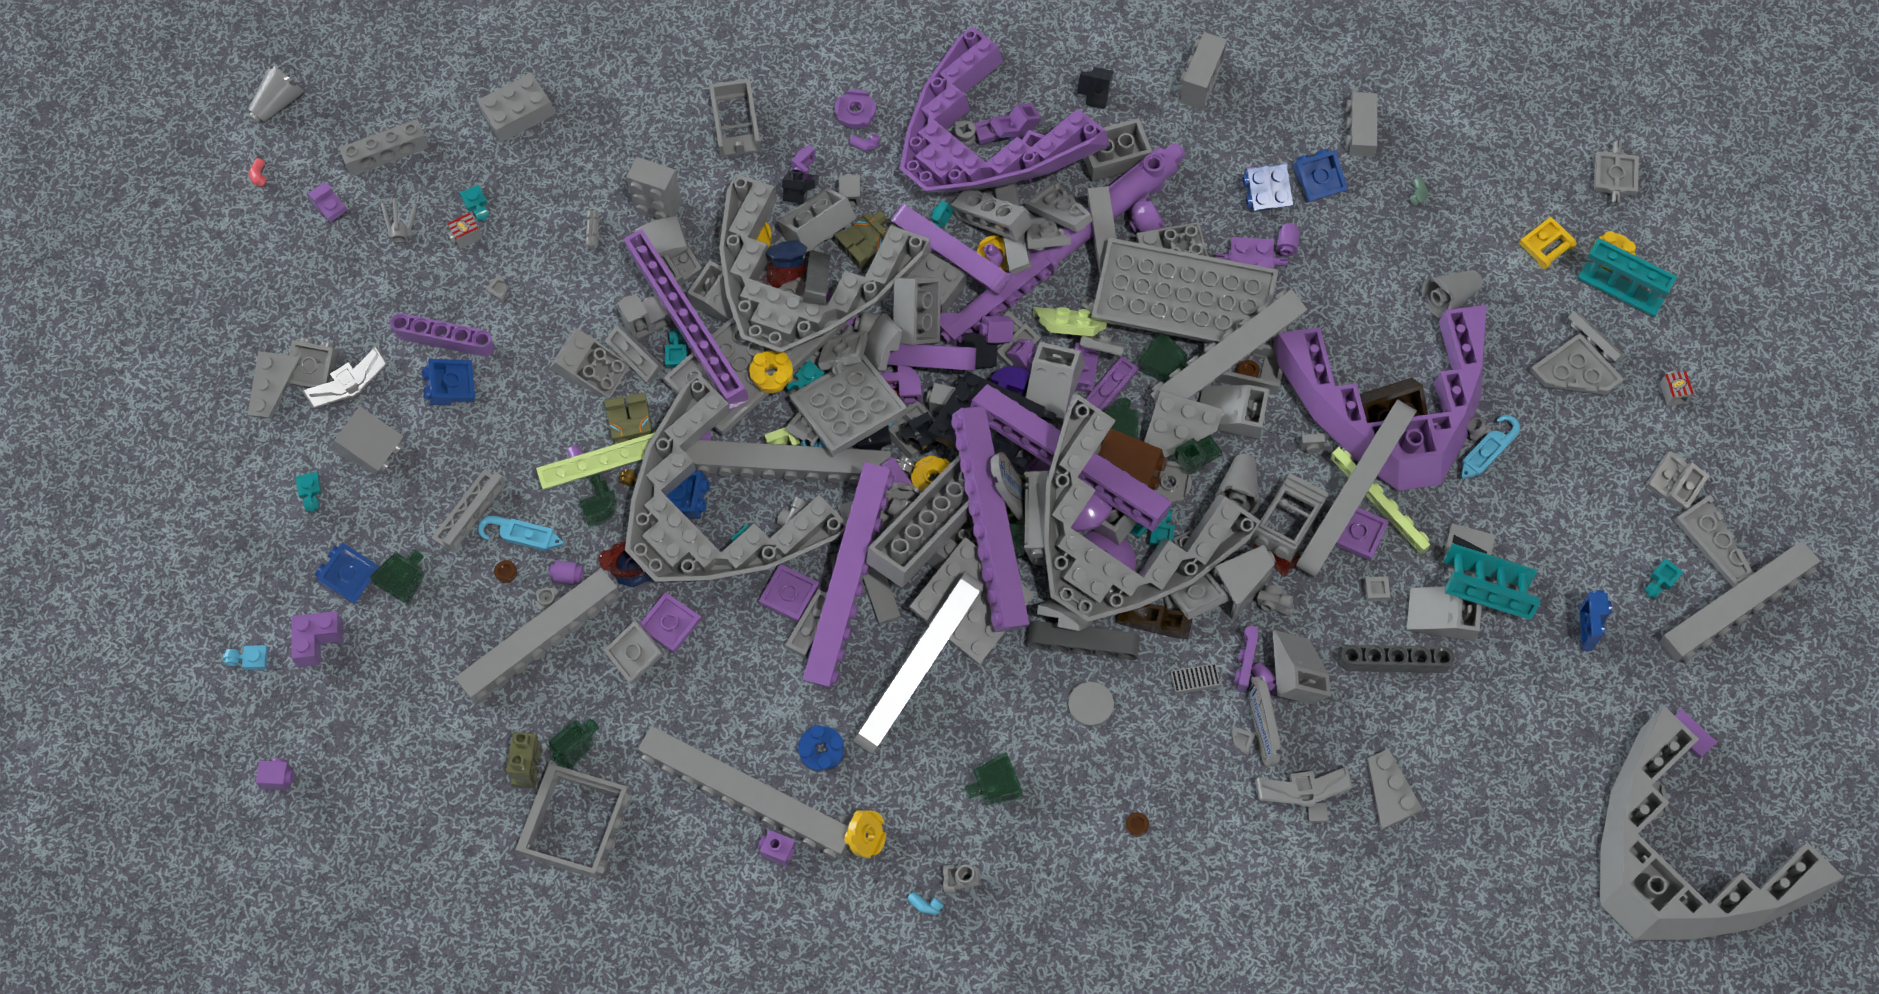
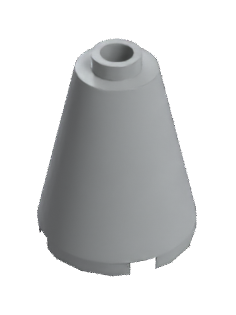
(273, 95)
(1450, 290)
(1241, 483)

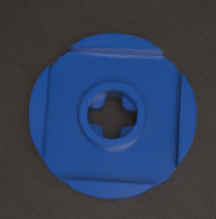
(817, 736)

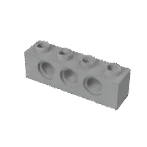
(384, 147)
(992, 214)

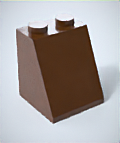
(1135, 457)

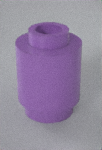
(1288, 239)
(566, 572)

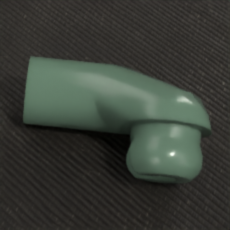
(1421, 191)

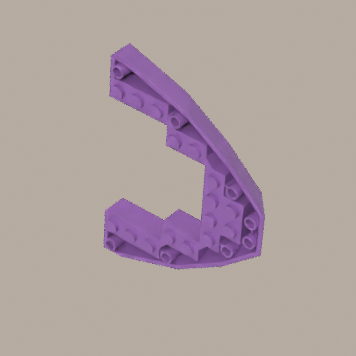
(946, 165)
(1429, 440)

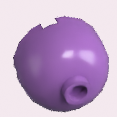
(1145, 216)

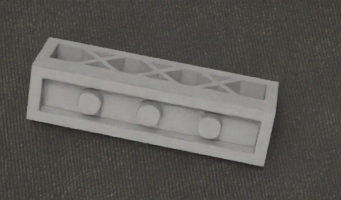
(471, 513)

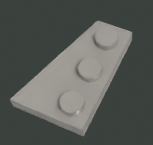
(1045, 234)
(270, 380)
(1391, 790)

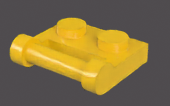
(1543, 237)

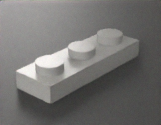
(1595, 337)
(633, 353)
(804, 633)

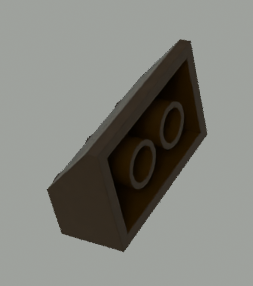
(1380, 401)

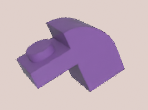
(1021, 119)
(326, 202)
(907, 382)

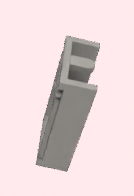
(740, 144)
(1270, 374)
(1303, 491)
(1035, 516)

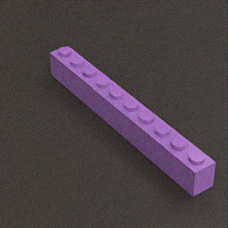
(686, 319)
(1041, 440)
(989, 520)
(848, 576)

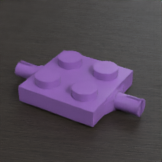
(1253, 252)

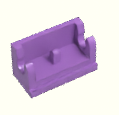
(1087, 377)

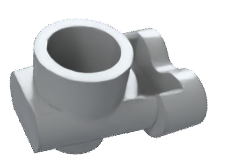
(897, 508)
(786, 515)
(1274, 599)
(955, 877)

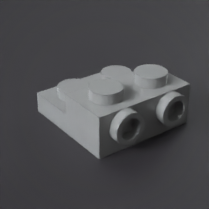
(315, 364)

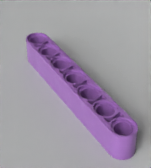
(952, 249)

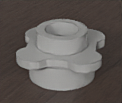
(1478, 428)
(905, 464)
(542, 594)

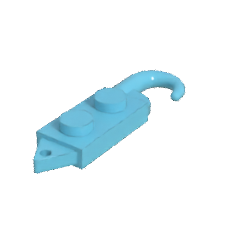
(1489, 449)
(522, 533)

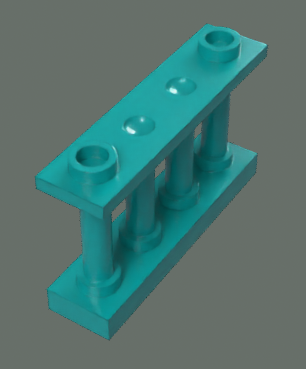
(1632, 267)
(1488, 593)

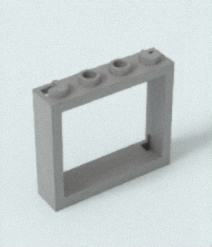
(541, 804)

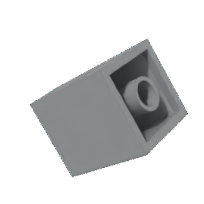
(367, 441)
(1244, 578)

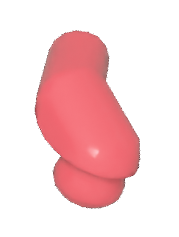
(255, 173)

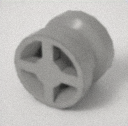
(969, 136)

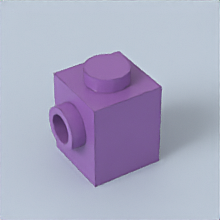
(996, 329)
(1023, 354)
(274, 774)
(777, 848)

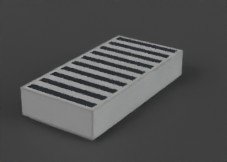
(1195, 678)

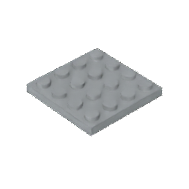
(848, 405)
(975, 631)

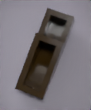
(1157, 620)

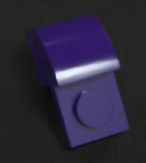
(1012, 378)

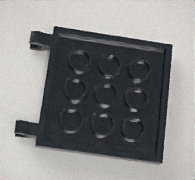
(967, 389)

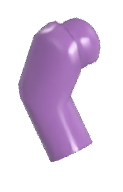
(865, 145)
(993, 254)

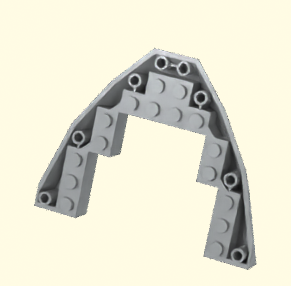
(783, 318)
(669, 543)
(1091, 579)
(1649, 894)

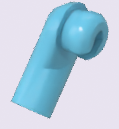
(925, 907)

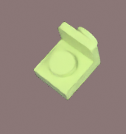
(781, 437)

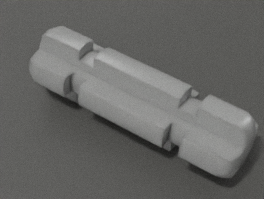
(592, 229)

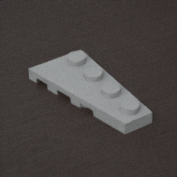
(1059, 207)
(1708, 532)

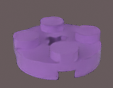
(857, 119)

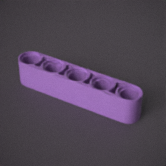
(435, 328)
(934, 356)

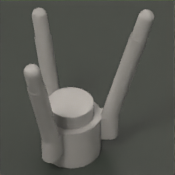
(398, 231)

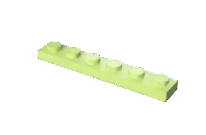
(593, 462)
(1386, 507)

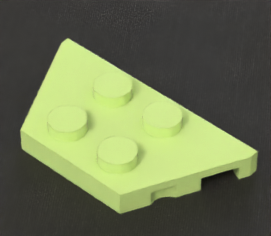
(1069, 321)

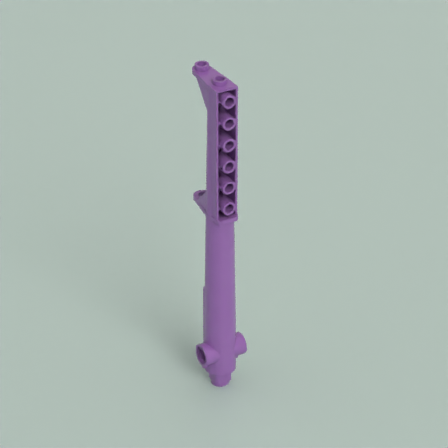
(1134, 185)

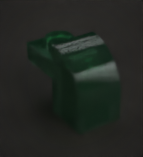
(1194, 454)
(600, 507)

